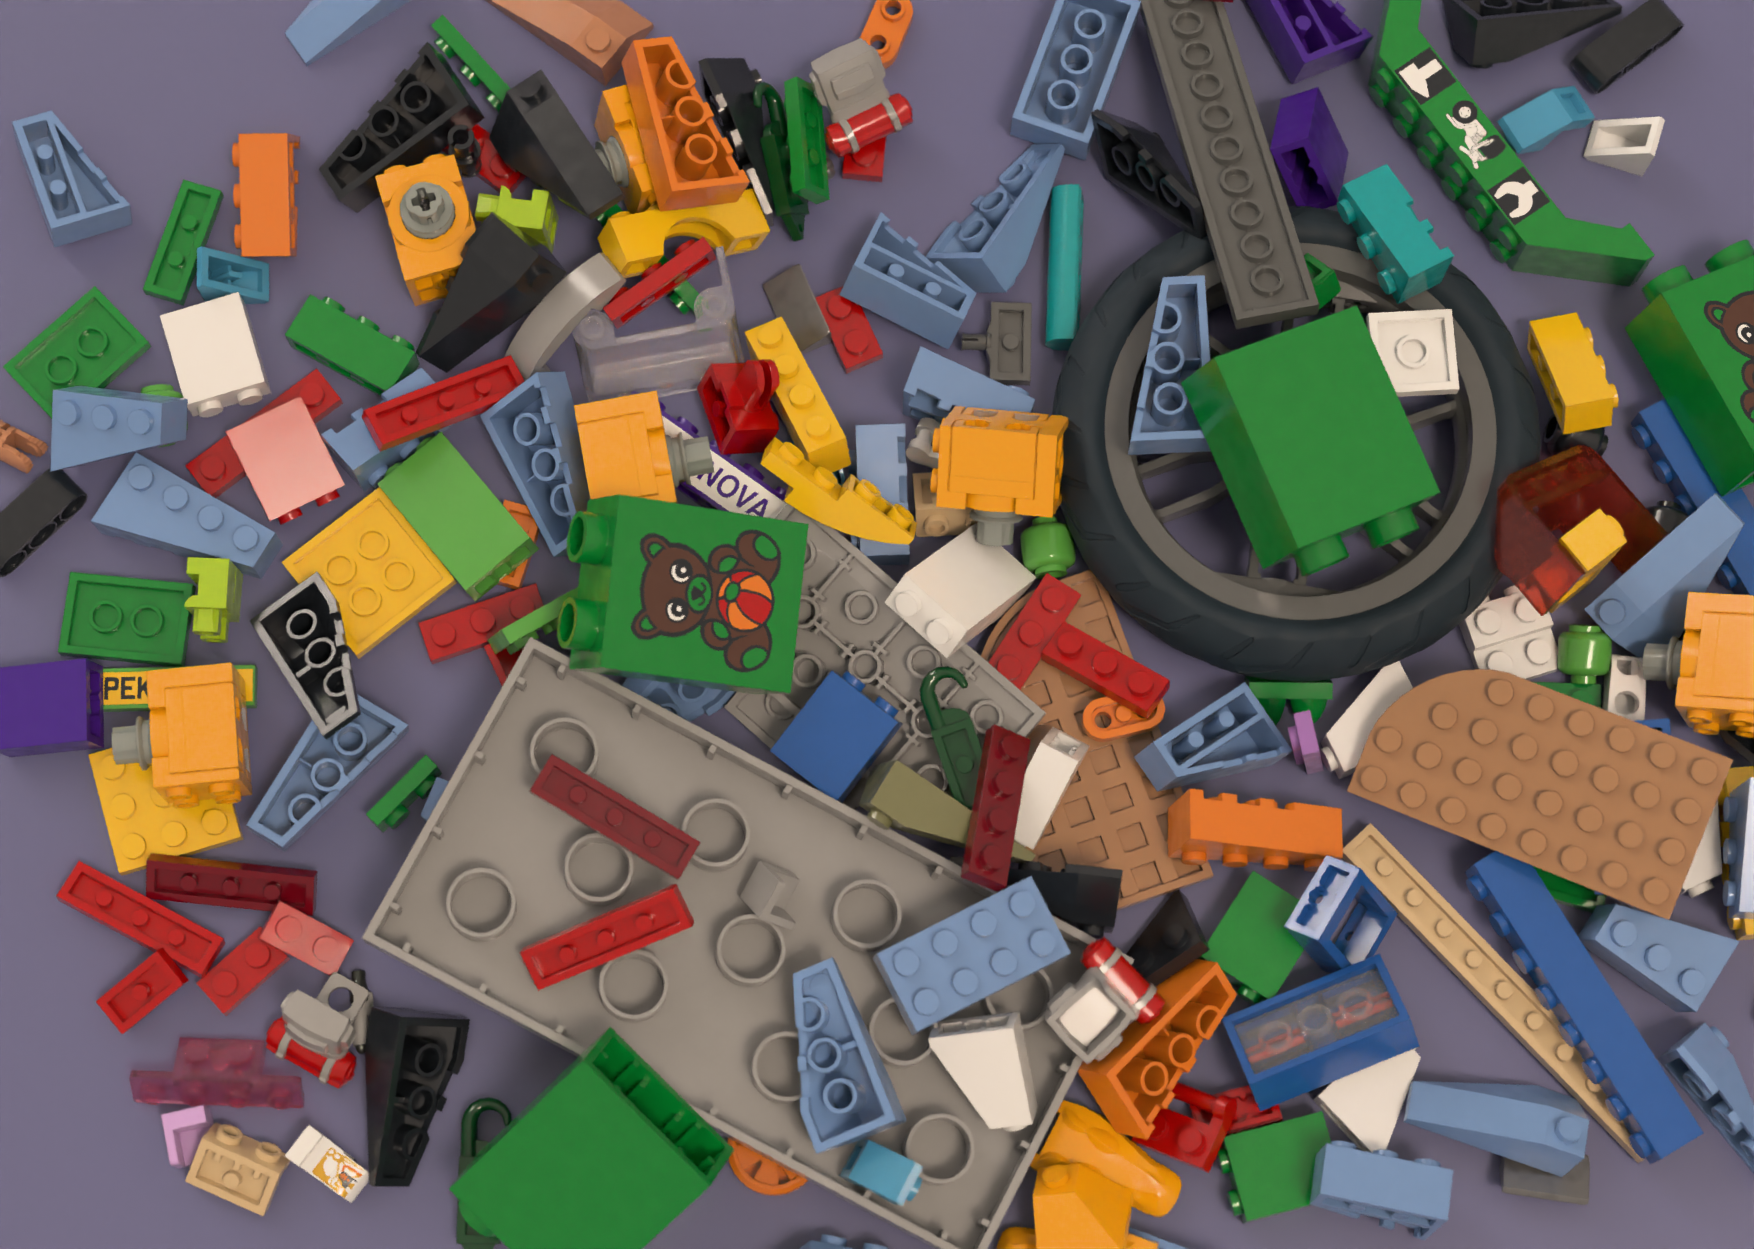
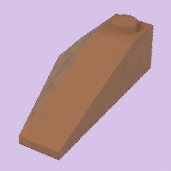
(583, 31)

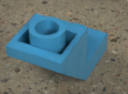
(1544, 118)
(883, 1172)

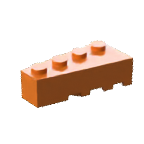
(679, 138)
(1252, 832)
(1146, 1065)

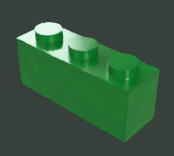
(351, 345)

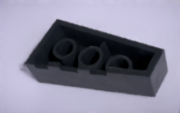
(401, 128)

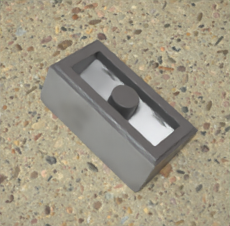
(795, 302)
(1532, 1182)

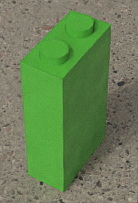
(457, 515)

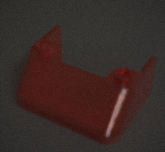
(1560, 496)

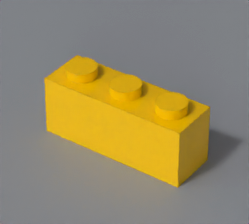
(1571, 373)

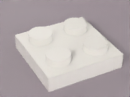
(1417, 350)

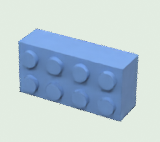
(1074, 72)
(971, 955)

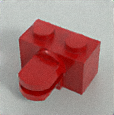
(739, 404)

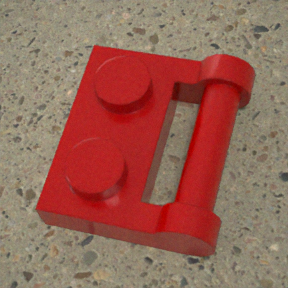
(1187, 1138)

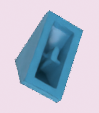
(228, 273)

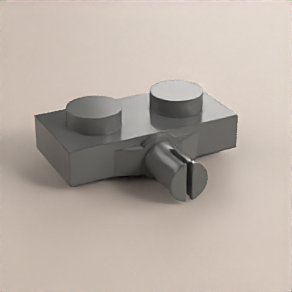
(1006, 342)

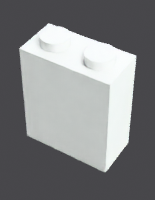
(215, 355)

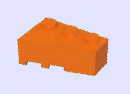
(266, 194)

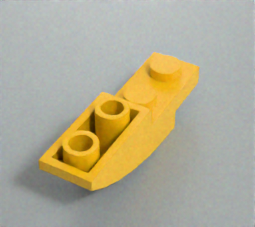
(849, 508)

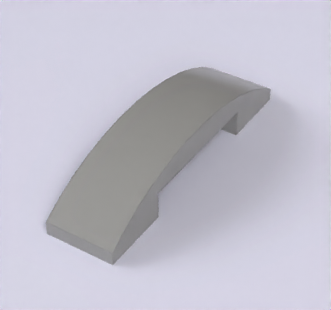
(561, 311)

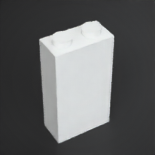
(959, 591)

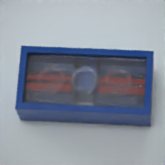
(1320, 1032)

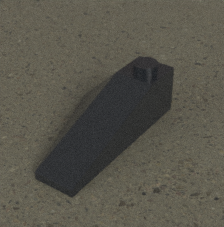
(1508, 29)
(729, 92)
(546, 145)
(1147, 171)
(495, 286)
(312, 652)
(1077, 894)
(407, 1072)

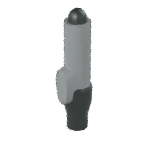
(362, 1020)

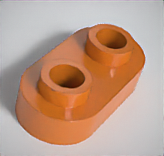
(888, 28)
(1122, 720)

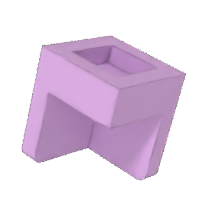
(184, 1132)

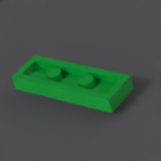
(806, 141)
(184, 233)

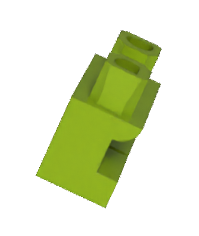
(534, 216)
(217, 597)

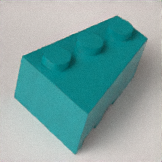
(1392, 234)

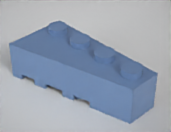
(1175, 351)
(543, 452)
(175, 516)
(322, 773)

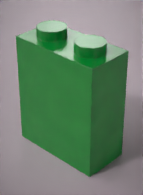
(1253, 942)
(1272, 1166)

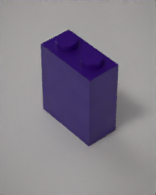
(1309, 150)
(51, 707)

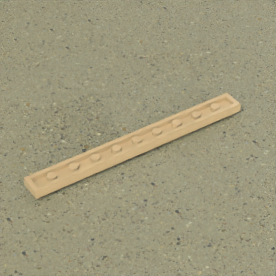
(1480, 970)

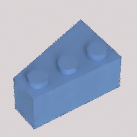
(907, 287)
(941, 384)
(109, 423)
(1215, 743)
(1658, 954)
(1382, 1187)

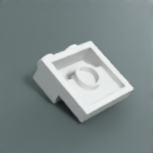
(1511, 637)

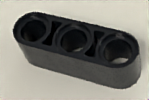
(1626, 44)
(36, 517)

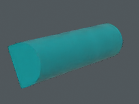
(1064, 266)

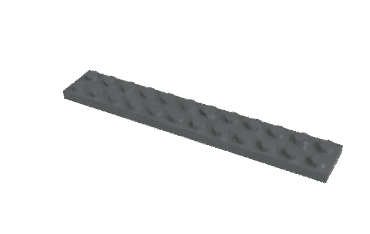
(1229, 162)

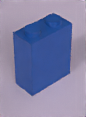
(837, 735)

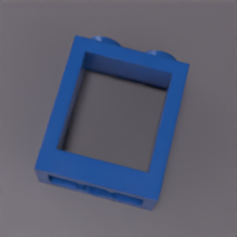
(1315, 923)

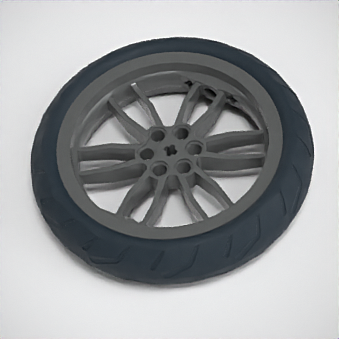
(1269, 623)

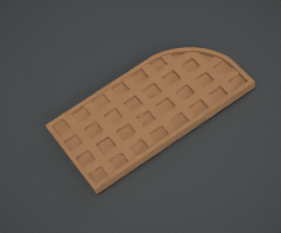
(1546, 782)
(1110, 807)

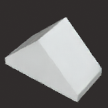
(1625, 143)

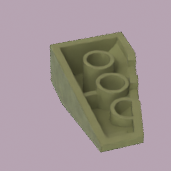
(913, 805)

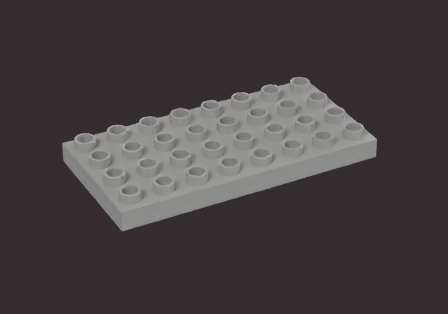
(719, 997)

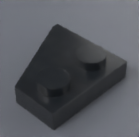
(1168, 941)

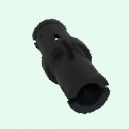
(466, 150)

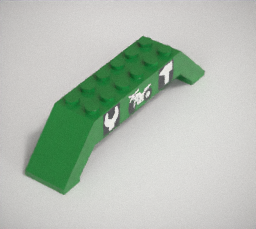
(1484, 170)

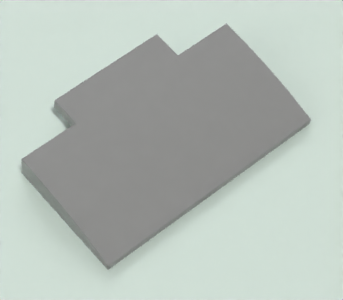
(854, 630)

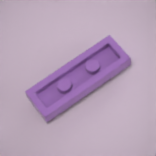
(1305, 742)

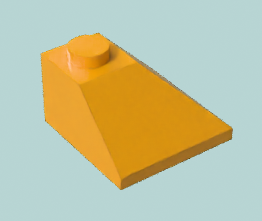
(1079, 1209)

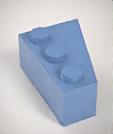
(66, 183)
(358, 451)
(882, 461)
(1739, 851)

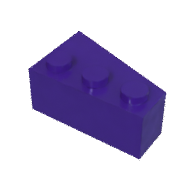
(1309, 35)

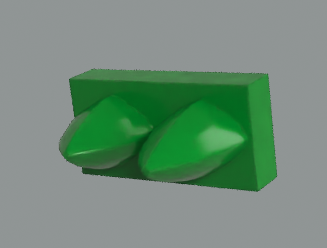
(1303, 696)

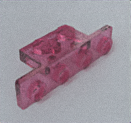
(218, 1074)

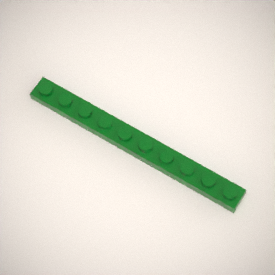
(478, 72)

